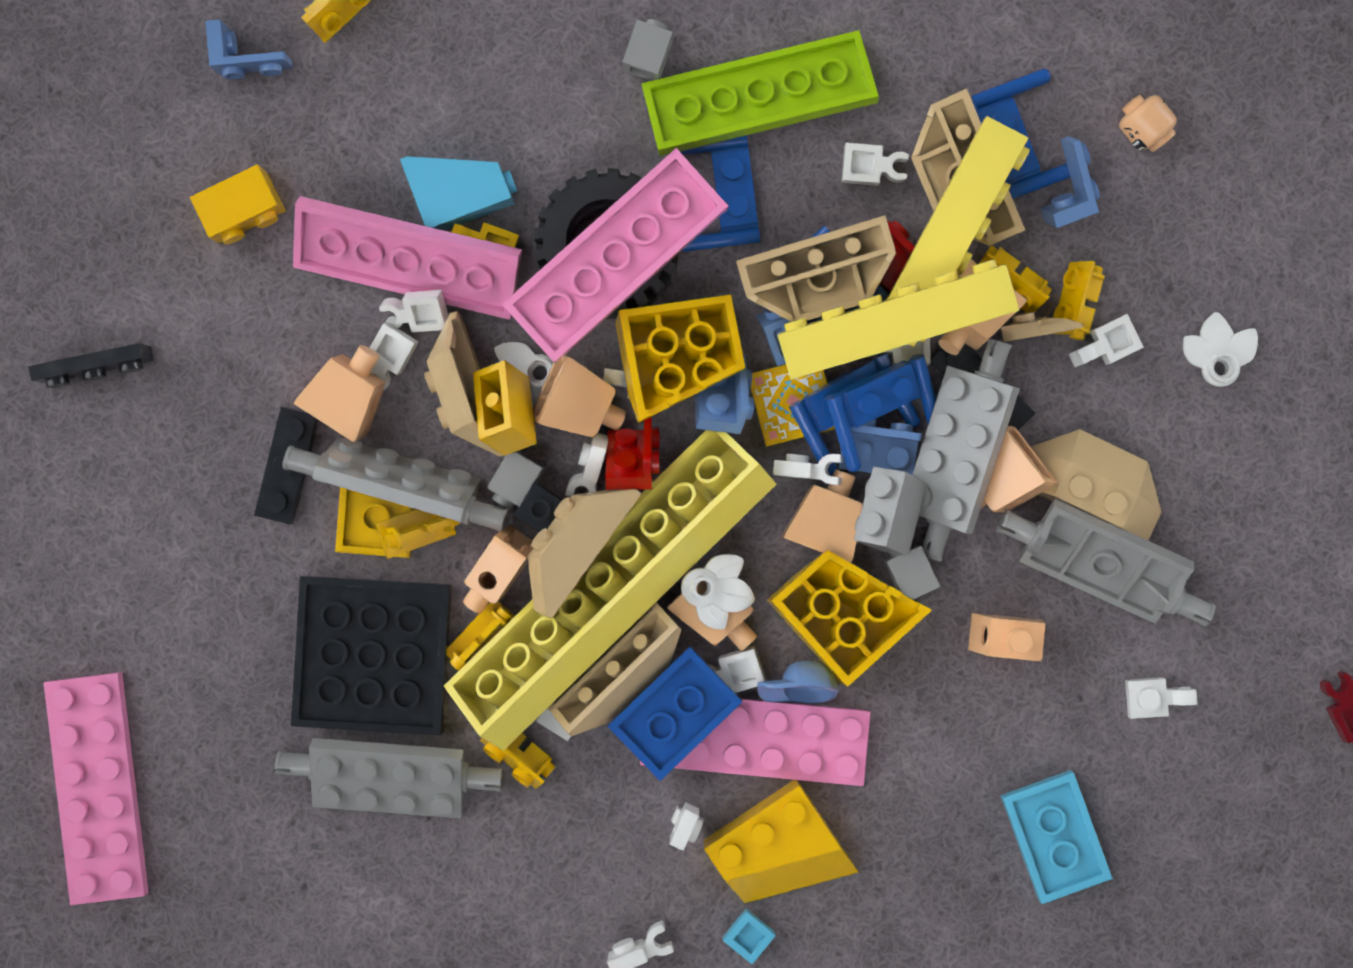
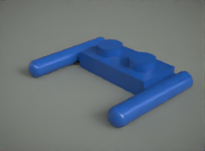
(1000, 106)
(736, 188)
(876, 397)
(813, 411)

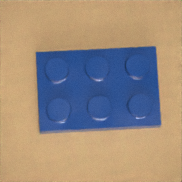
(674, 713)

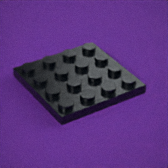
(371, 655)

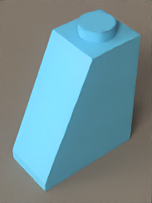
(457, 189)

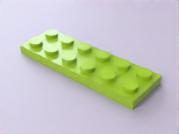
(760, 93)

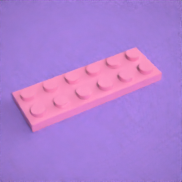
(615, 255)
(404, 256)
(787, 743)
(96, 788)

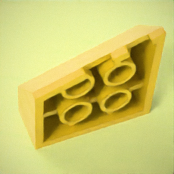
(677, 351)
(845, 614)
(777, 847)

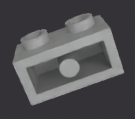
(890, 511)

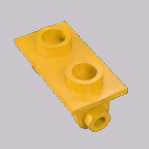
(329, 16)
(1080, 283)
(1026, 284)
(413, 531)
(478, 634)
(526, 764)

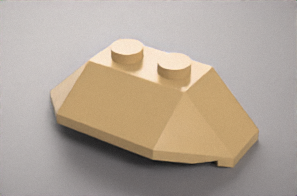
(939, 151)
(820, 271)
(451, 376)
(1101, 481)
(572, 543)
(618, 673)

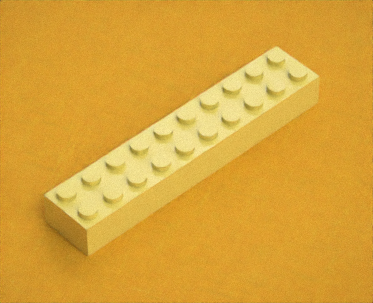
(646, 555)

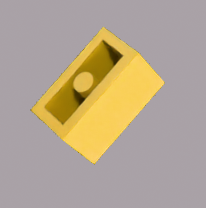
(238, 205)
(504, 408)

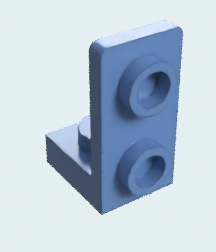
(223, 45)
(1071, 207)

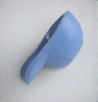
(802, 683)

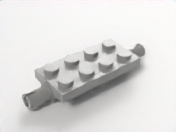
(963, 446)
(398, 480)
(1107, 562)
(388, 777)

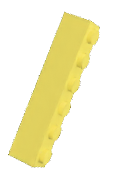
(964, 206)
(899, 320)

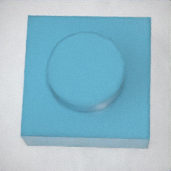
(749, 936)

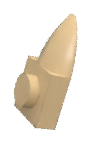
(1028, 326)

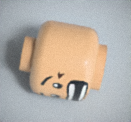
(1148, 122)

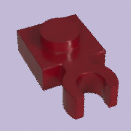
(1342, 711)

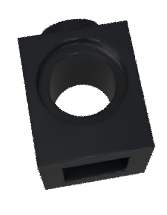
(538, 507)

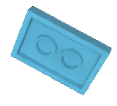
(1056, 837)

